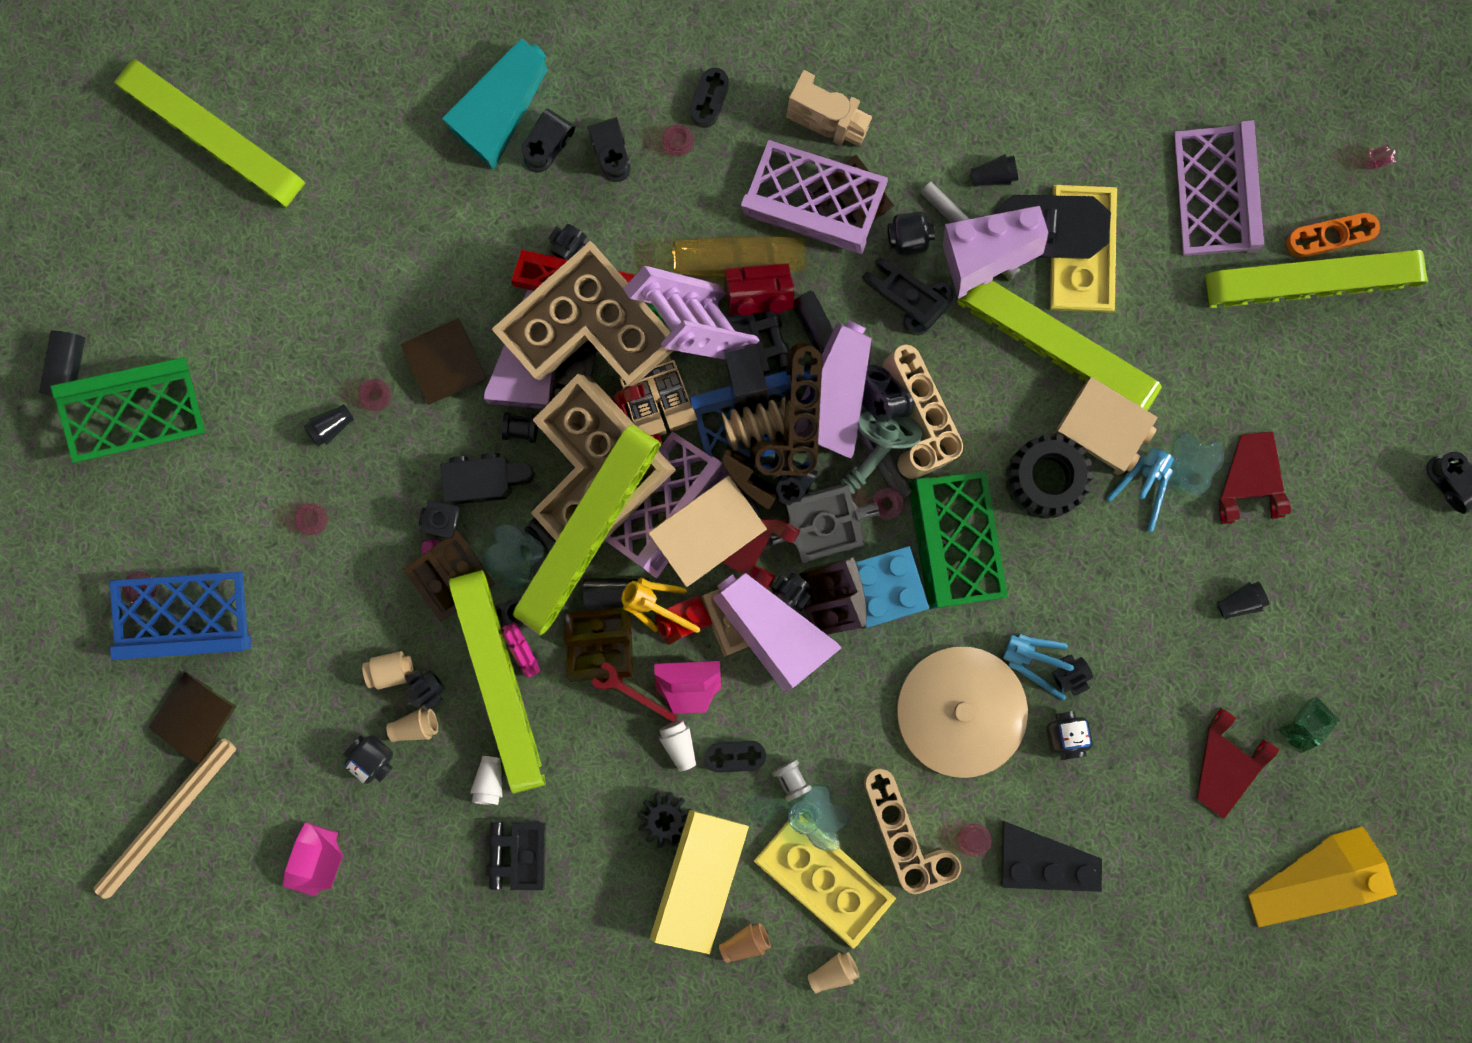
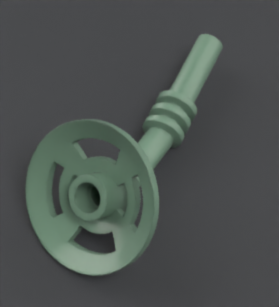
(887, 438)

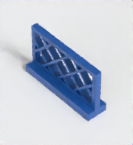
(722, 398)
(178, 644)

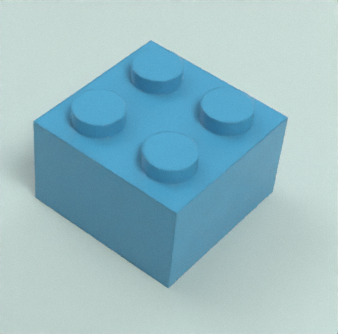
(891, 587)

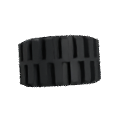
(1074, 467)

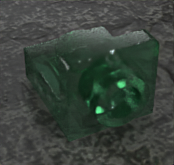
(1309, 726)

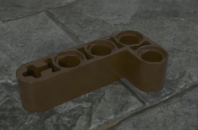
(794, 410)

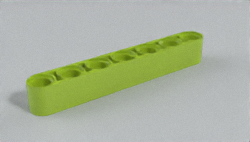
(209, 132)
(1317, 277)
(1060, 342)
(586, 529)
(497, 681)

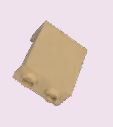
(1107, 426)

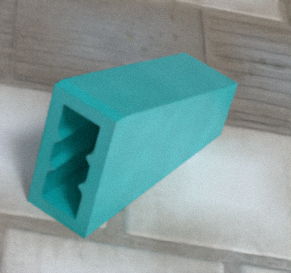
(497, 103)

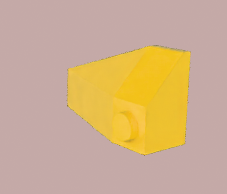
(1331, 877)

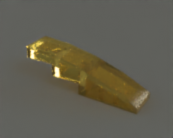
(716, 254)

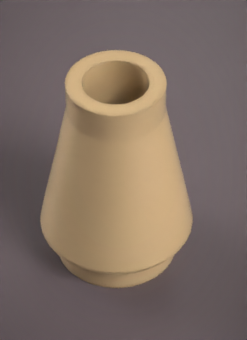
(414, 726)
(835, 973)

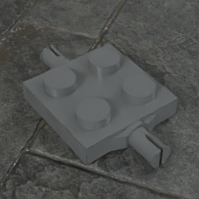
(827, 522)

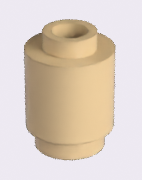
(387, 670)

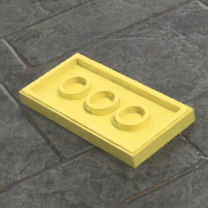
(1086, 283)
(699, 882)
(826, 883)

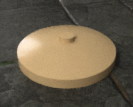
(962, 712)

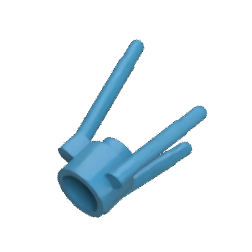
(1155, 467)
(1020, 651)

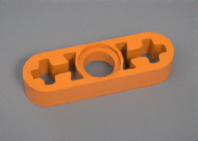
(1339, 224)

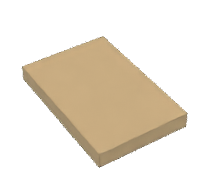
(707, 531)

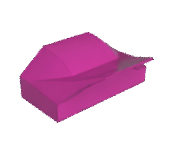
(688, 685)
(313, 860)

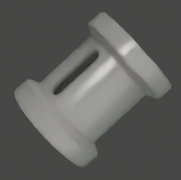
(791, 780)

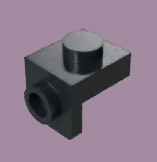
(439, 519)

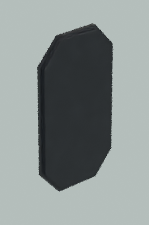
(1075, 224)

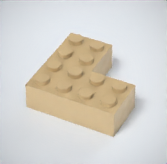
(580, 305)
(585, 429)

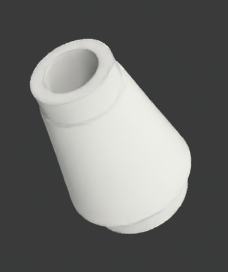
(678, 744)
(488, 782)

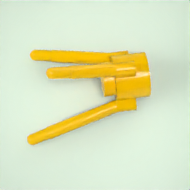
(639, 598)

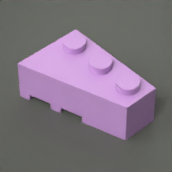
(992, 244)

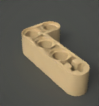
(927, 404)
(902, 828)

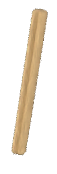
(164, 819)

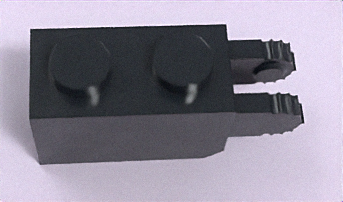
(482, 479)

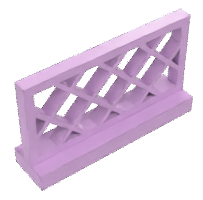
(1246, 182)
(805, 222)
(651, 557)

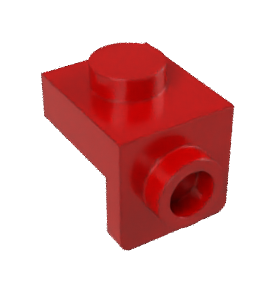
(692, 611)

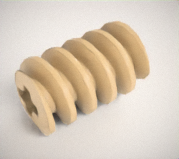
(754, 425)

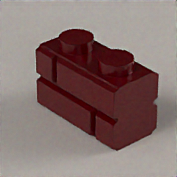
(759, 289)

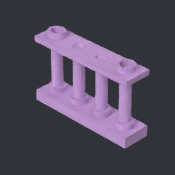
(689, 311)

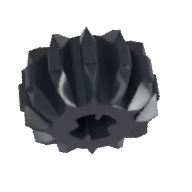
(655, 814)

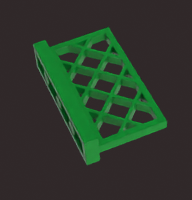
(121, 382)
(930, 540)

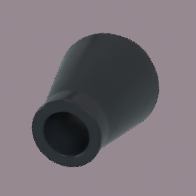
(995, 172)
(328, 425)
(1245, 600)

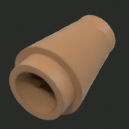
(747, 943)

